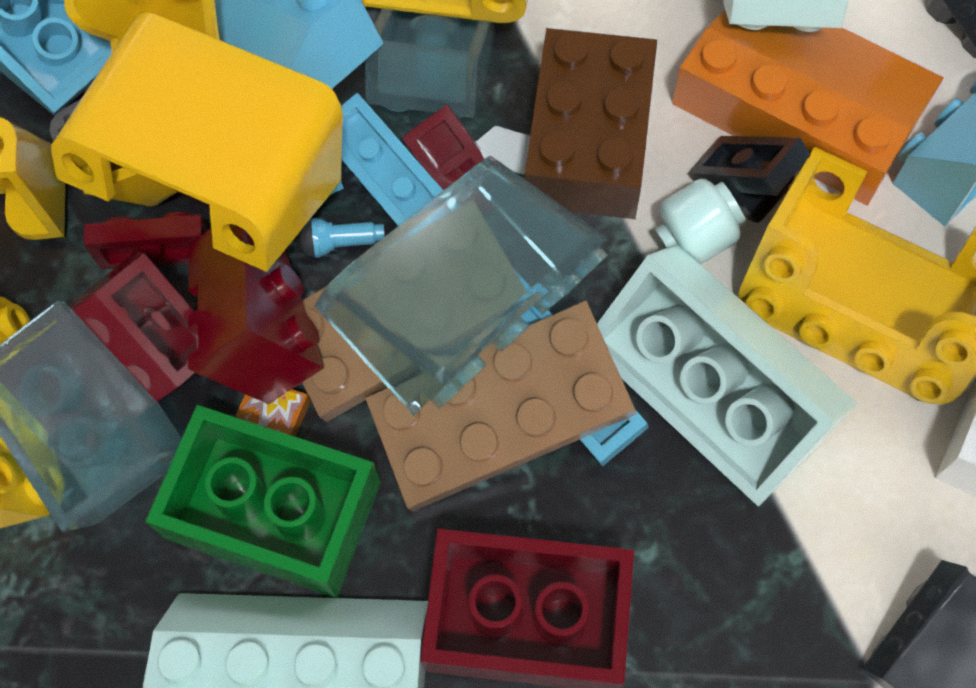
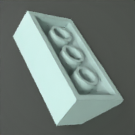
(720, 373)
(287, 643)

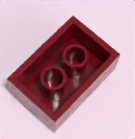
(528, 610)

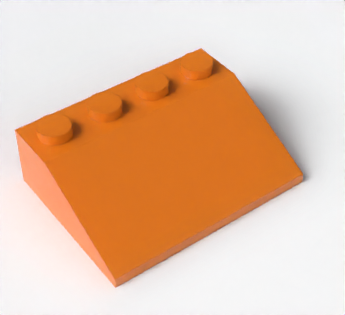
(810, 86)

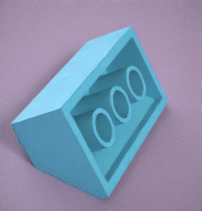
(942, 167)

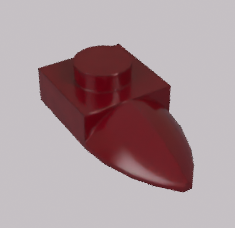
(444, 147)

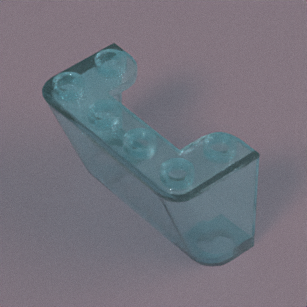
(458, 282)

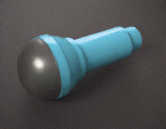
(321, 237)

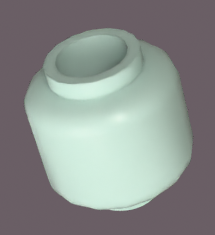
(700, 220)

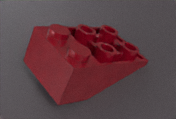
(141, 323)

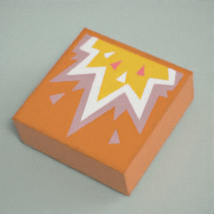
(281, 415)

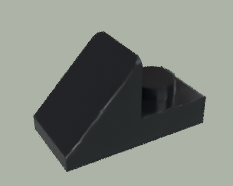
(753, 169)

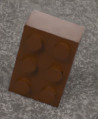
(592, 121)

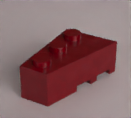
(249, 322)

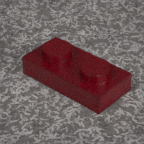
(161, 239)

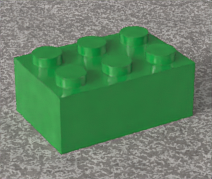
(265, 500)

